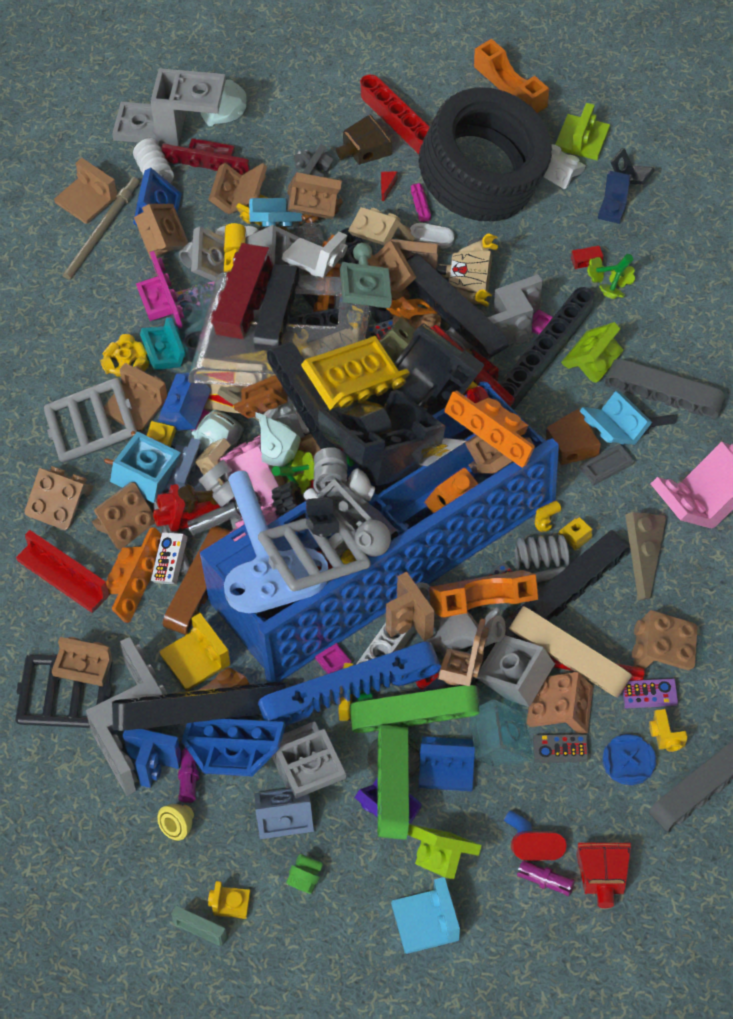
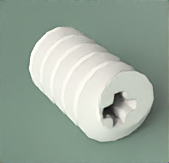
(149, 154)

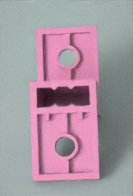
(248, 458)
(705, 493)

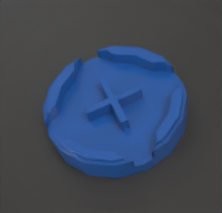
(629, 759)

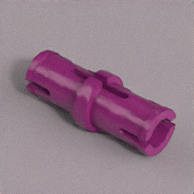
(188, 776)
(546, 878)

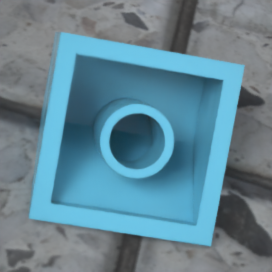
(145, 464)

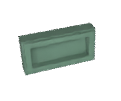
(199, 926)

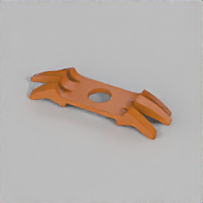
(409, 307)

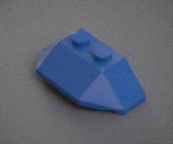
(232, 745)

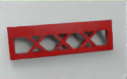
(63, 572)

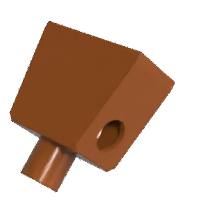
(574, 438)

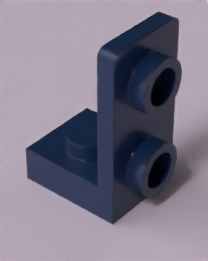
(615, 197)

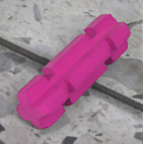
(420, 202)

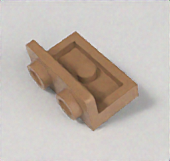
(82, 661)

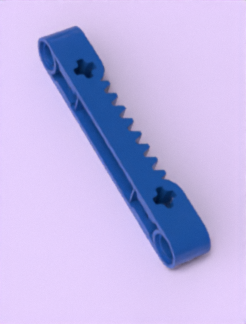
(414, 662)

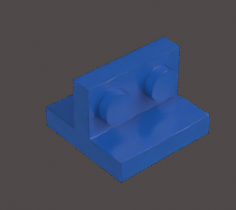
(156, 191)
(151, 752)
(446, 764)

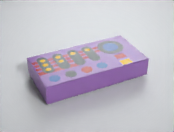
(650, 693)

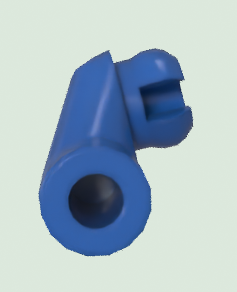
(518, 822)

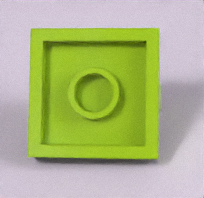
(583, 134)
(595, 351)
(441, 849)

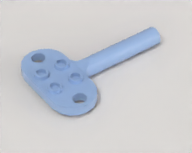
(261, 583)

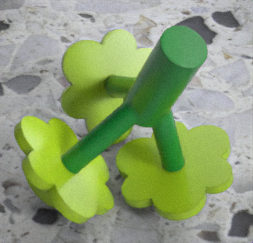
(620, 275)
(301, 462)

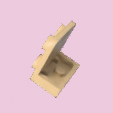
(379, 227)

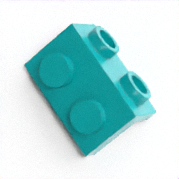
(163, 345)

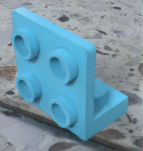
(618, 420)
(426, 919)

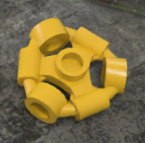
(127, 353)

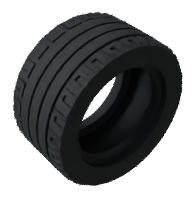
(506, 123)

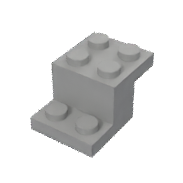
(515, 308)
(307, 760)

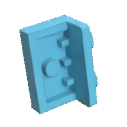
(271, 211)

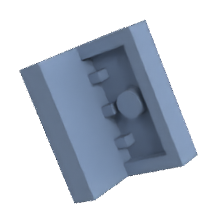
(186, 469)
(282, 813)

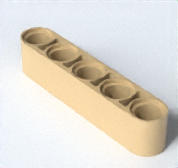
(570, 652)

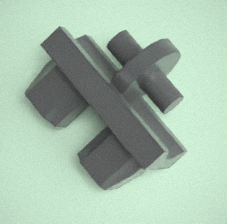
(319, 159)

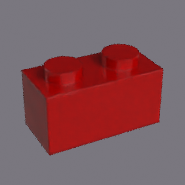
(581, 257)

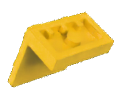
(196, 654)

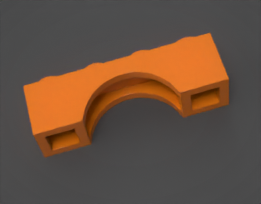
(493, 64)
(502, 588)

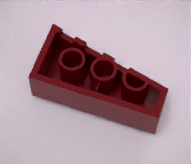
(242, 291)

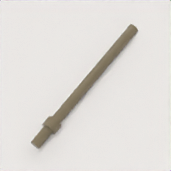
(123, 197)

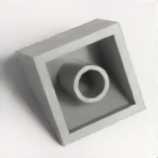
(516, 669)

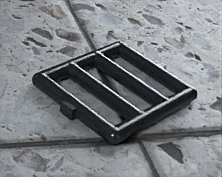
(47, 717)

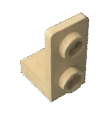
(212, 456)

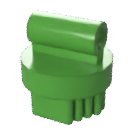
(304, 873)

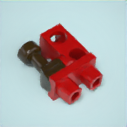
(182, 505)

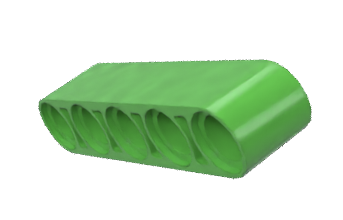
(415, 708)
(393, 782)

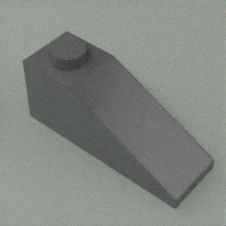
(351, 508)

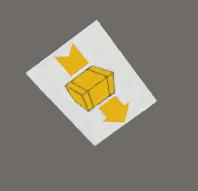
(435, 452)

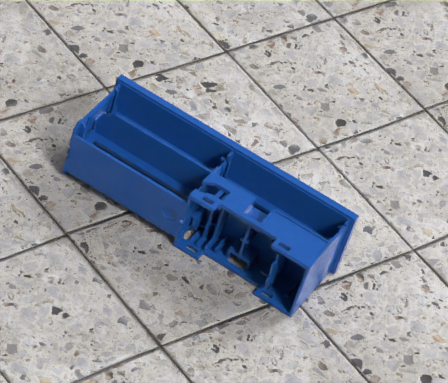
(422, 546)

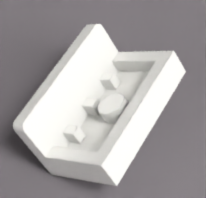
(563, 167)

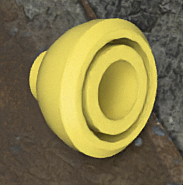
(175, 821)

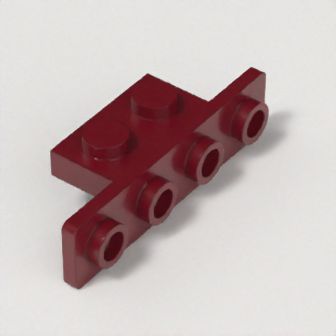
(206, 155)

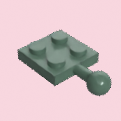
(365, 283)

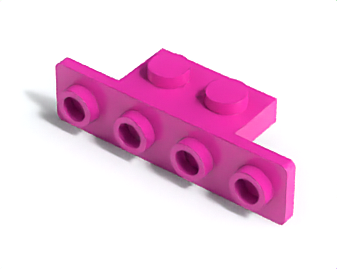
(156, 295)

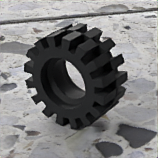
(287, 498)

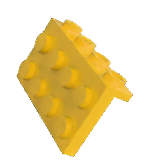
(353, 373)

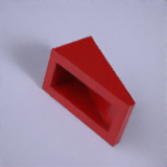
(388, 180)

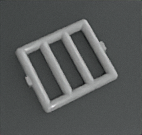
(71, 402)
(316, 577)

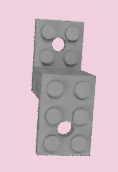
(170, 100)
(210, 243)
(100, 716)

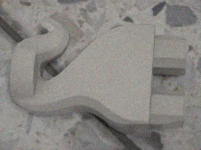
(460, 630)

